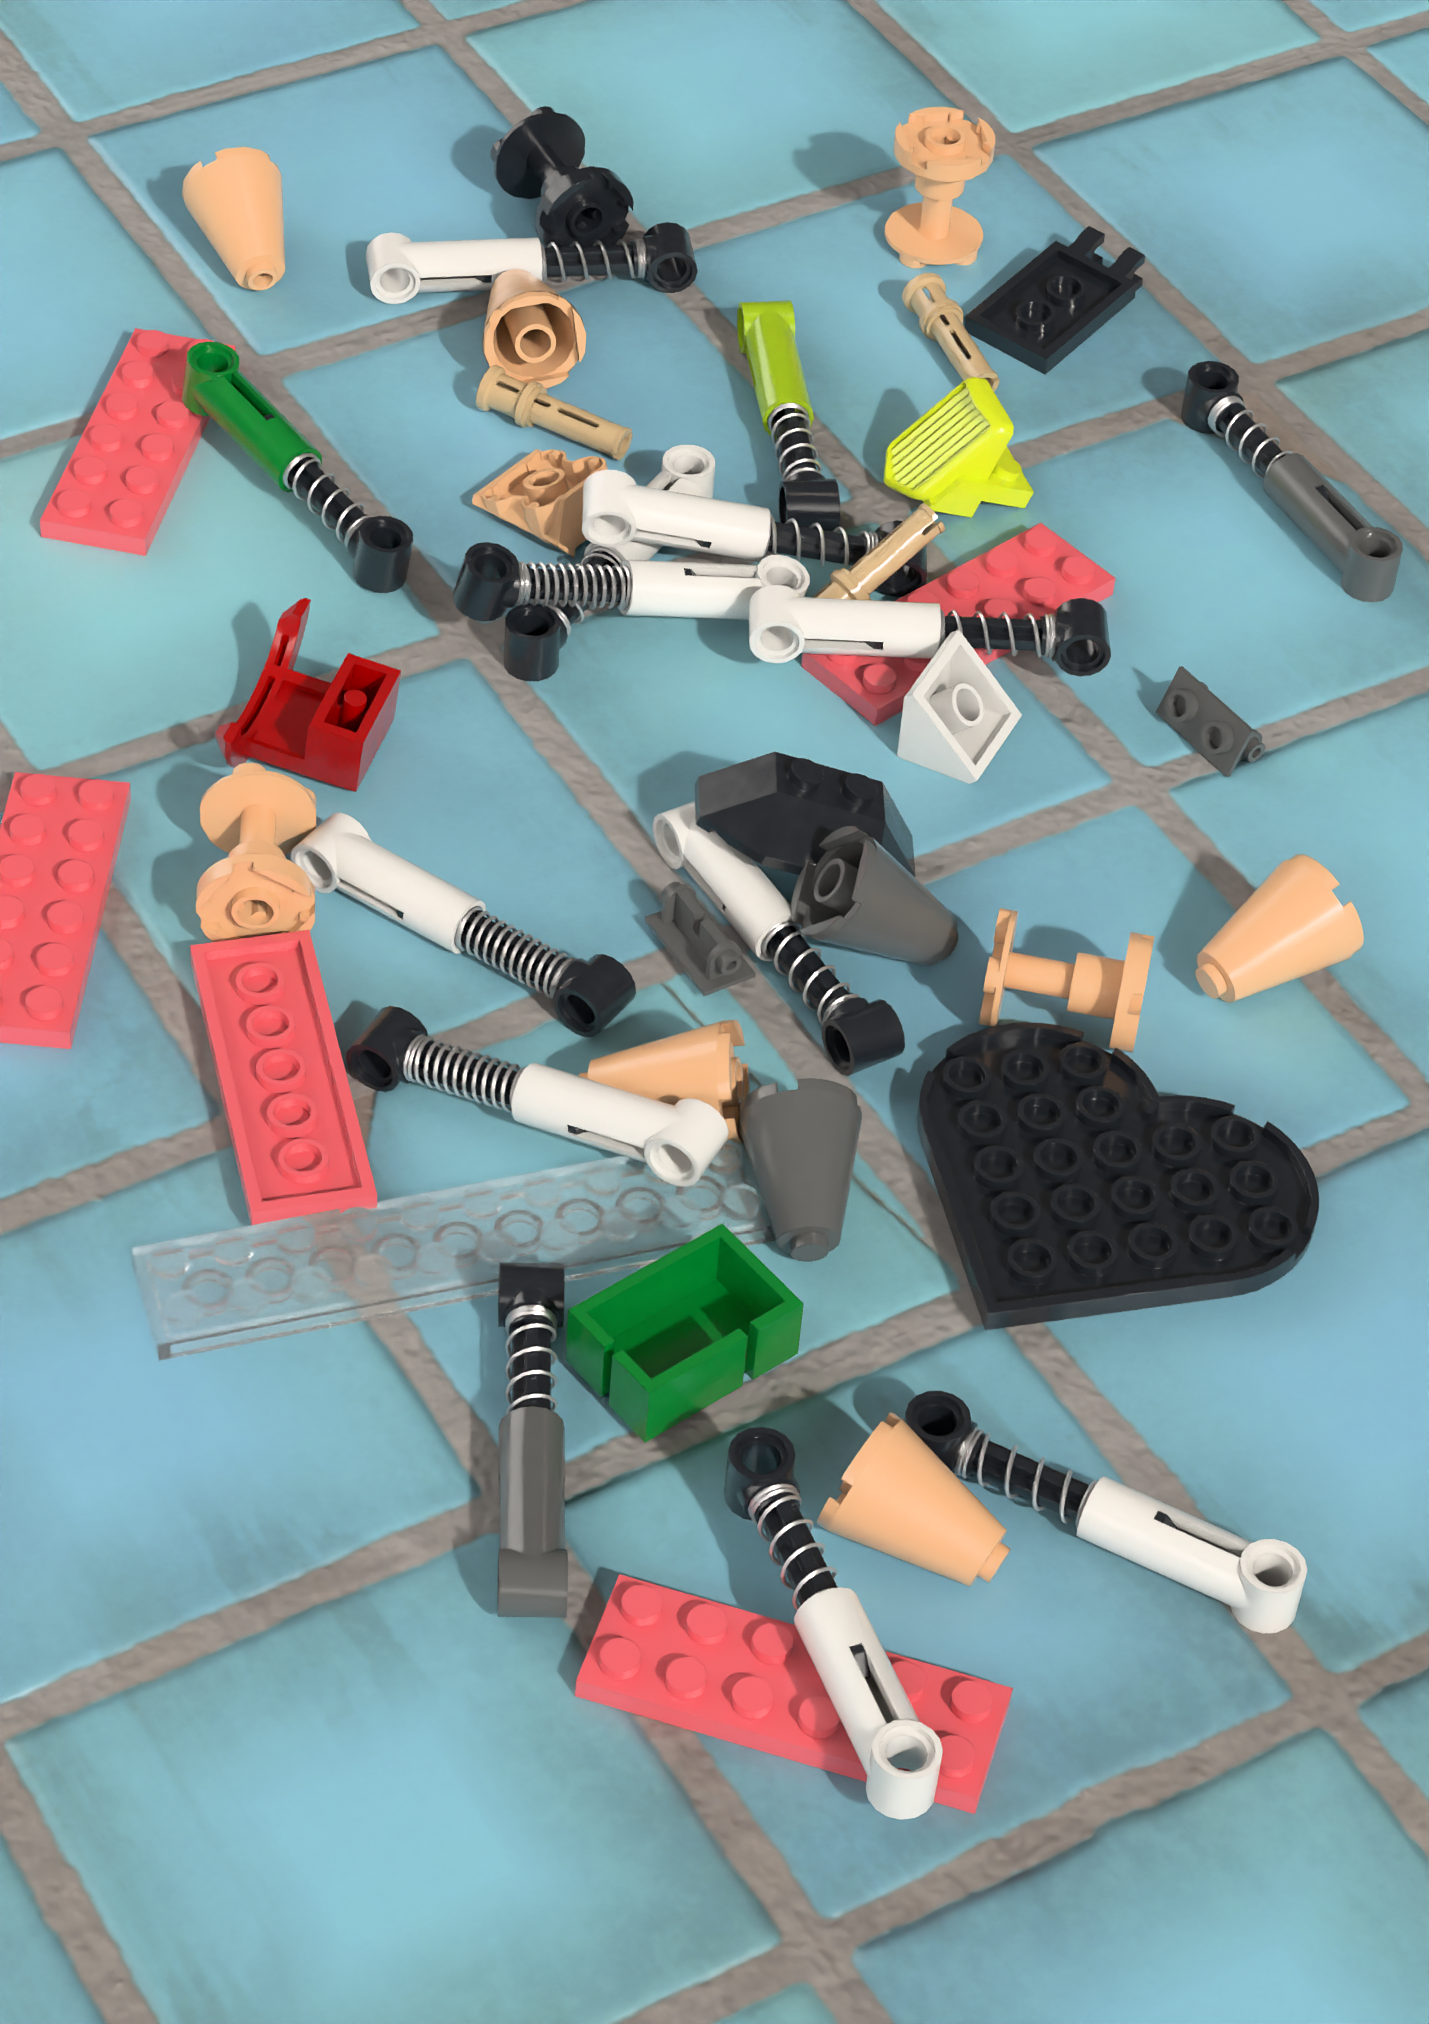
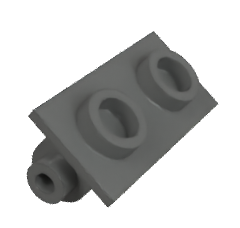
(1208, 723)
(697, 941)

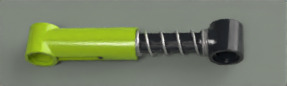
(786, 412)

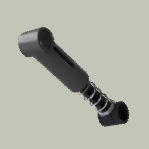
(1362, 553)
(531, 1447)

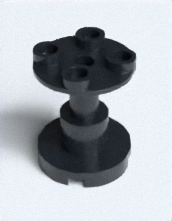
(576, 203)

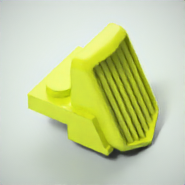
(958, 454)

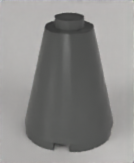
(871, 903)
(803, 1160)

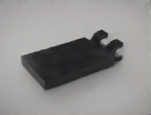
(1056, 301)

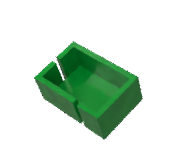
(683, 1331)

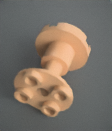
(942, 155)
(256, 889)
(1093, 984)

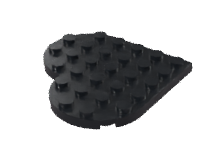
(1093, 1190)

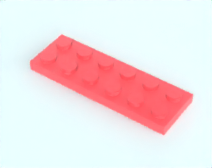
(129, 451)
(1017, 577)
(54, 886)
(281, 1076)
(758, 1687)

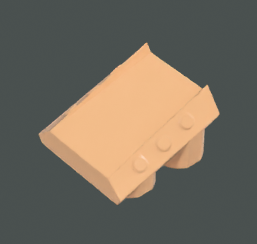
(543, 496)

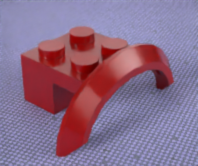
(309, 722)

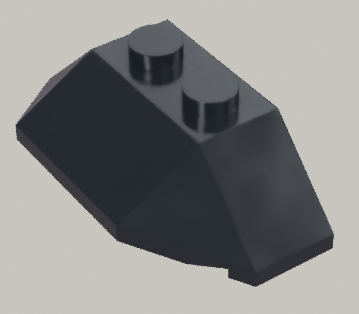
(787, 805)

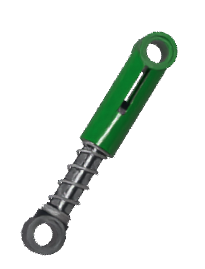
(220, 391)

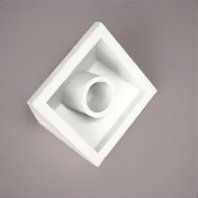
(955, 714)

